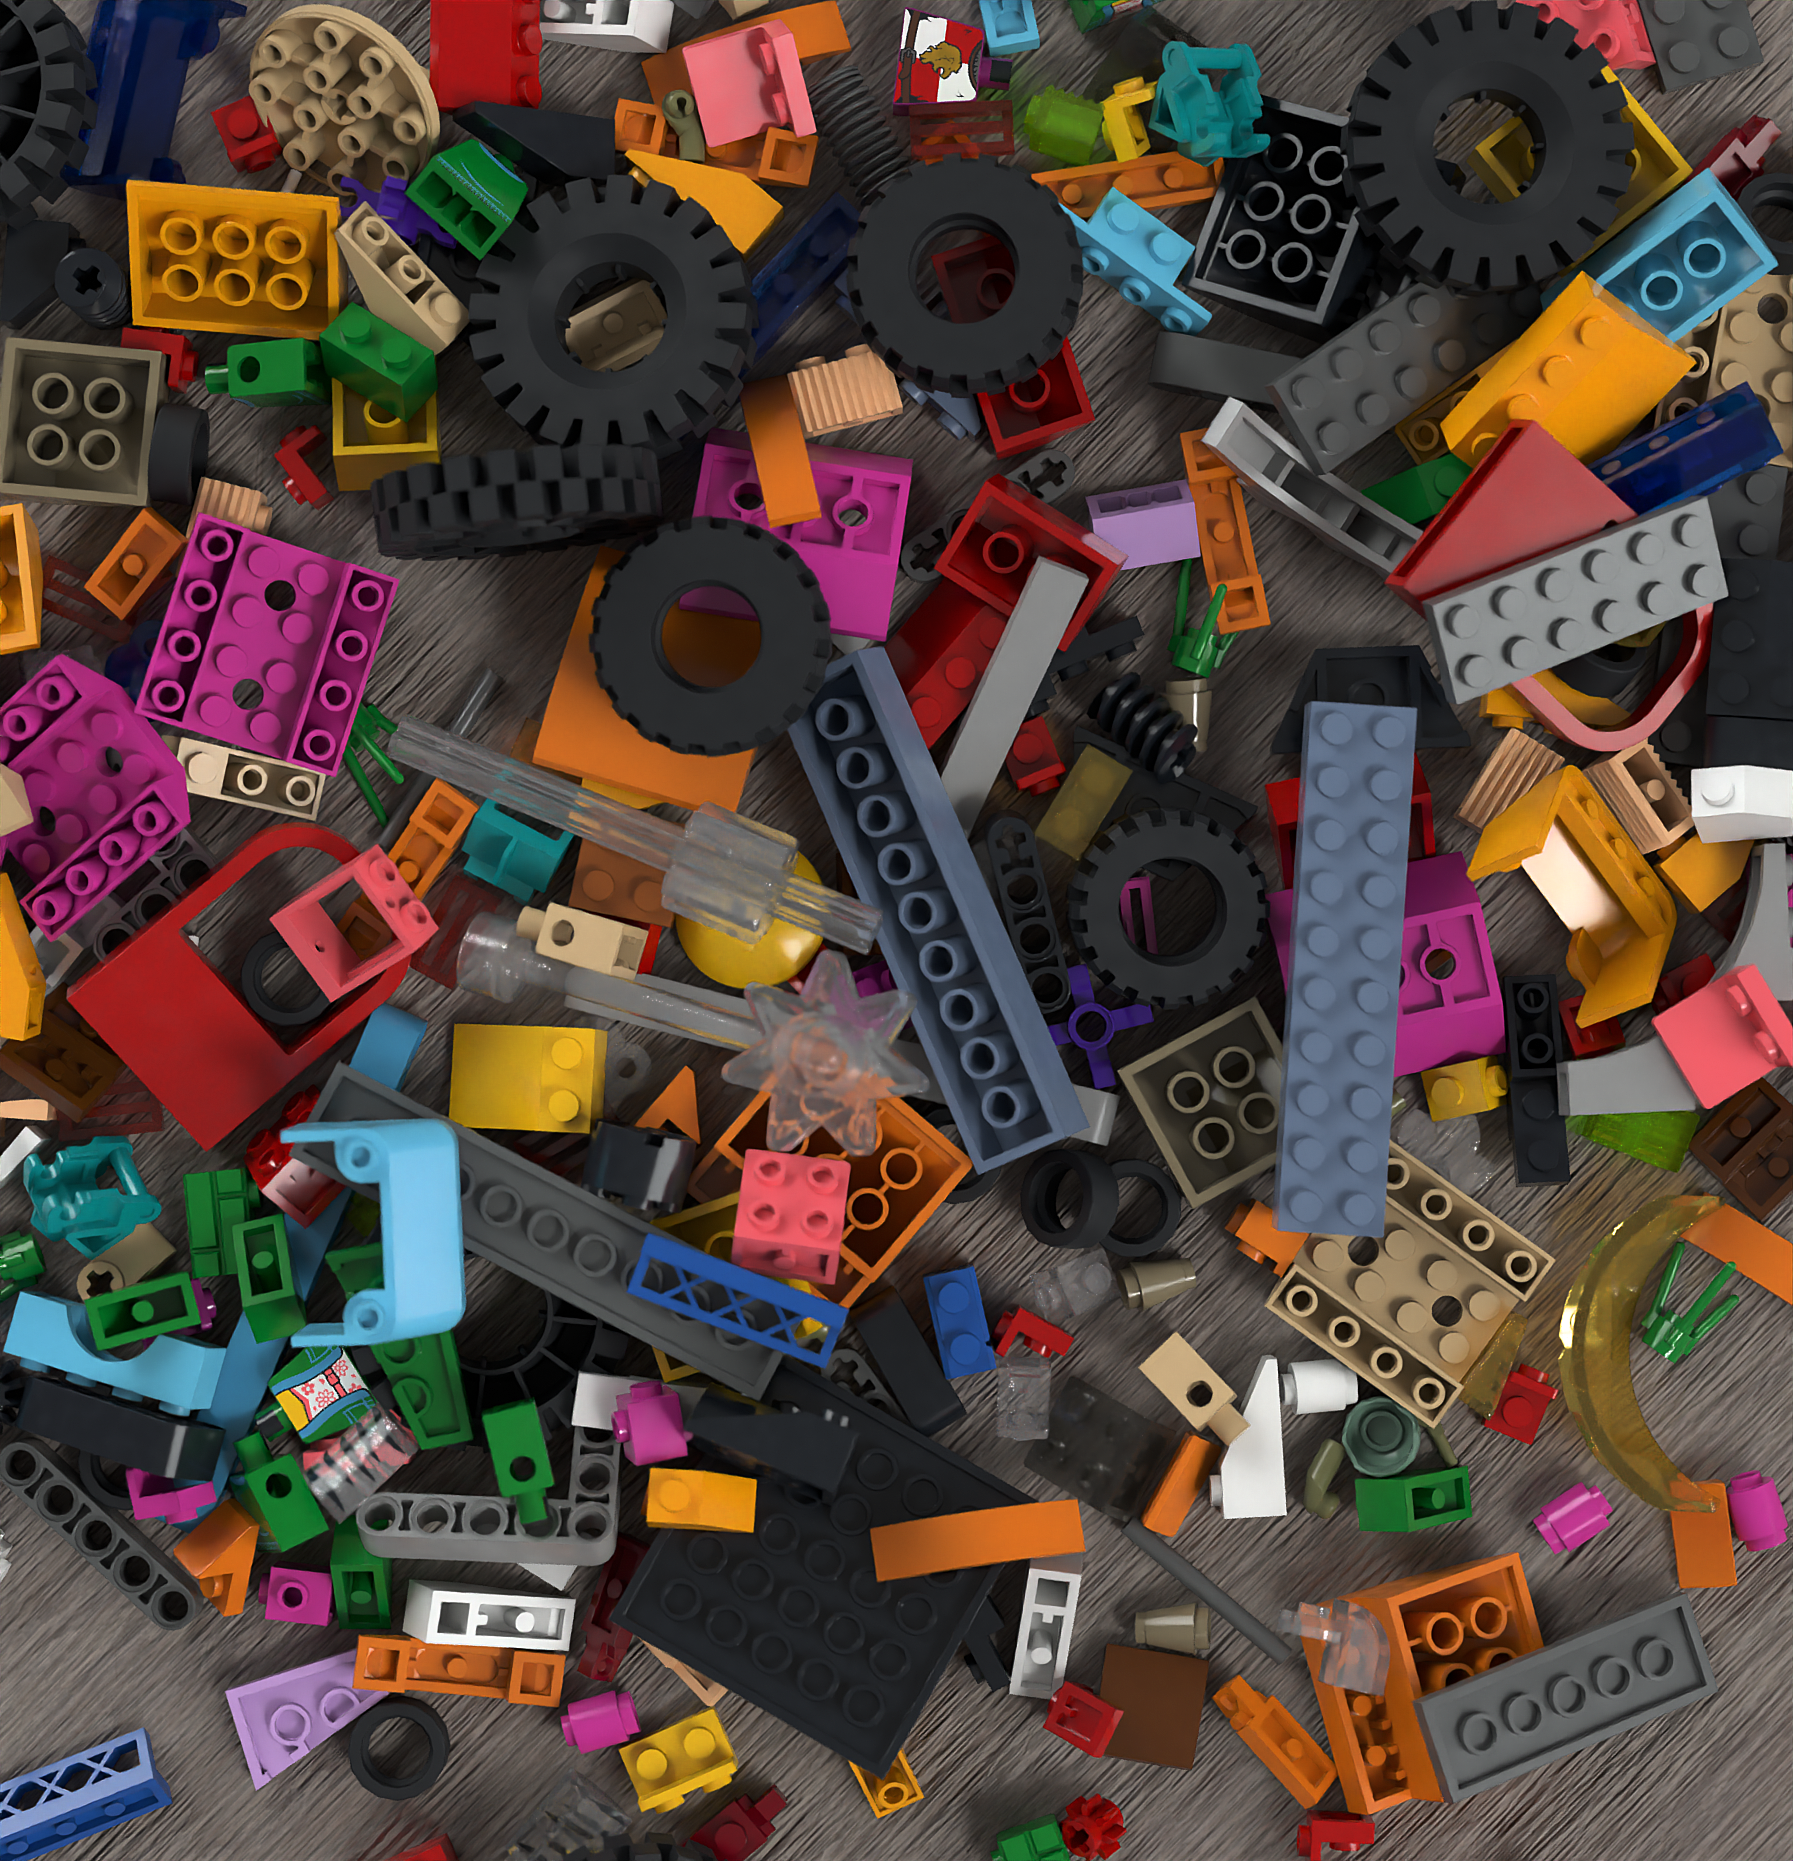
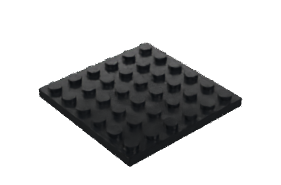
(798, 1604)

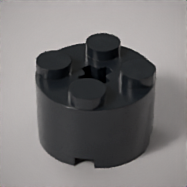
(638, 1165)

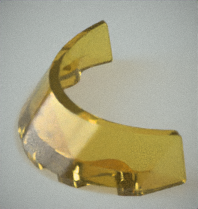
(1597, 1354)

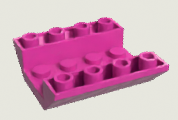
(850, 562)
(304, 657)
(104, 819)
(1436, 1018)

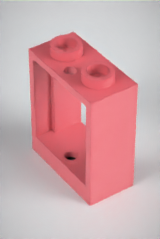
(337, 966)

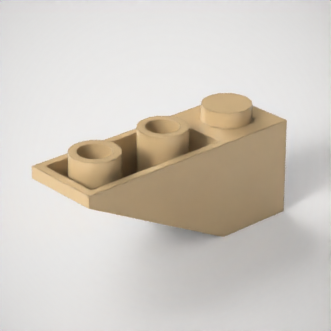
(398, 282)
(248, 778)

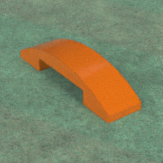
(815, 30)
(765, 158)
(779, 451)
(1224, 537)
(420, 857)
(1753, 1247)
(977, 1539)
(506, 1673)

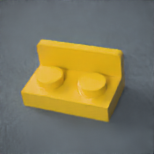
(679, 1760)

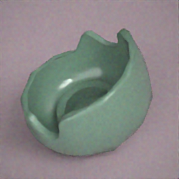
(1381, 1436)

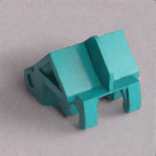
(1203, 120)
(512, 853)
(73, 1206)

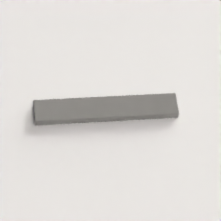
(1009, 686)

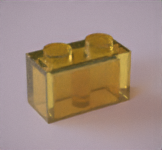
(1082, 803)

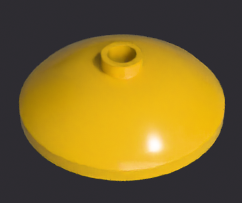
(737, 963)

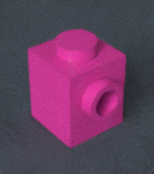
(649, 1423)
(298, 1593)

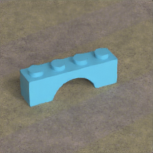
(58, 1334)

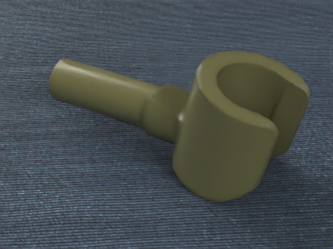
(1441, 1442)

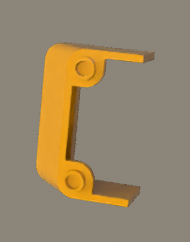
(1593, 882)

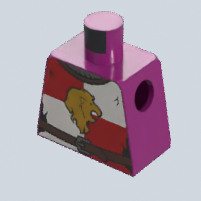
(943, 63)

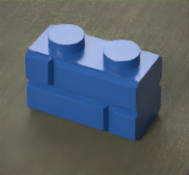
(959, 1321)

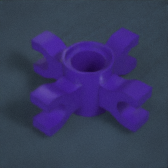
(396, 210)
(1114, 1020)

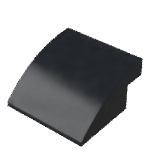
(1287, 235)

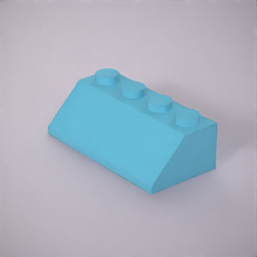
(1680, 259)

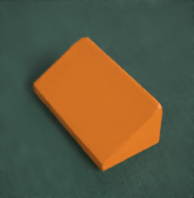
(1180, 1484)
(1704, 1543)

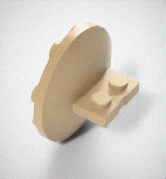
(344, 97)

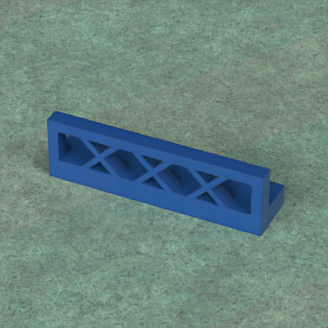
(742, 1280)
(71, 1816)

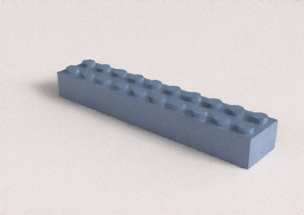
(937, 914)
(1344, 969)

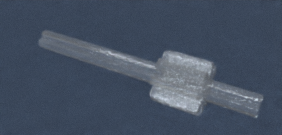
(717, 868)

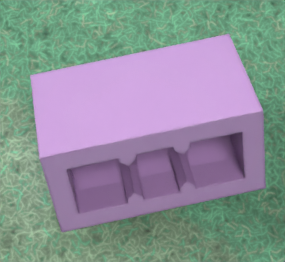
(1147, 523)

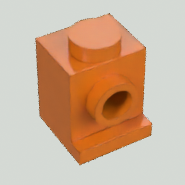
(1260, 1239)

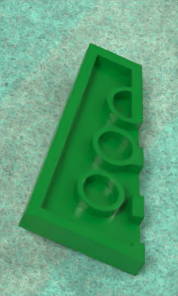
(420, 1368)

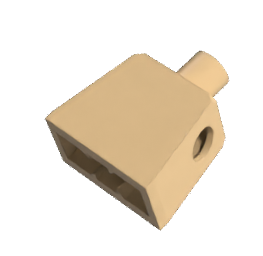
(596, 943)
(1177, 1372)

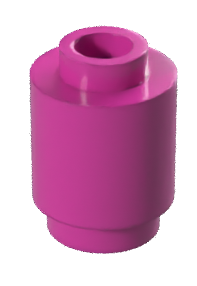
(1756, 1511)
(1573, 1518)
(600, 1721)

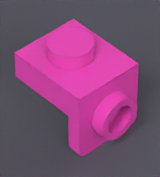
(157, 1496)

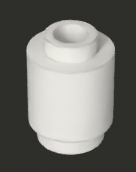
(1318, 1386)

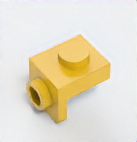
(1123, 123)
(1465, 1088)

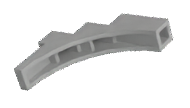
(1284, 482)
(1644, 1073)

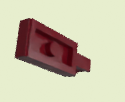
(1739, 155)
(604, 1639)
(740, 1825)

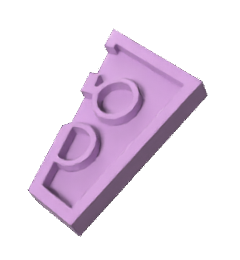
(296, 1711)

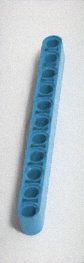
(242, 1386)

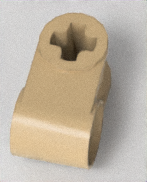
(129, 1260)

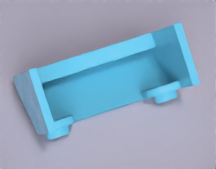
(419, 1228)

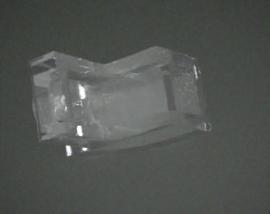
(1355, 1644)

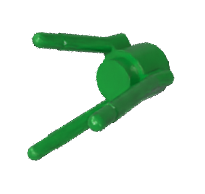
(1197, 649)
(362, 737)
(21, 1260)
(1677, 1335)

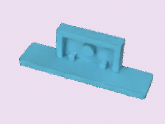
(1139, 260)

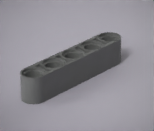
(1217, 370)
(126, 1537)

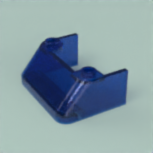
(140, 72)

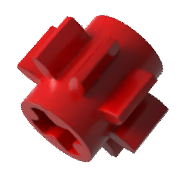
(1092, 1827)

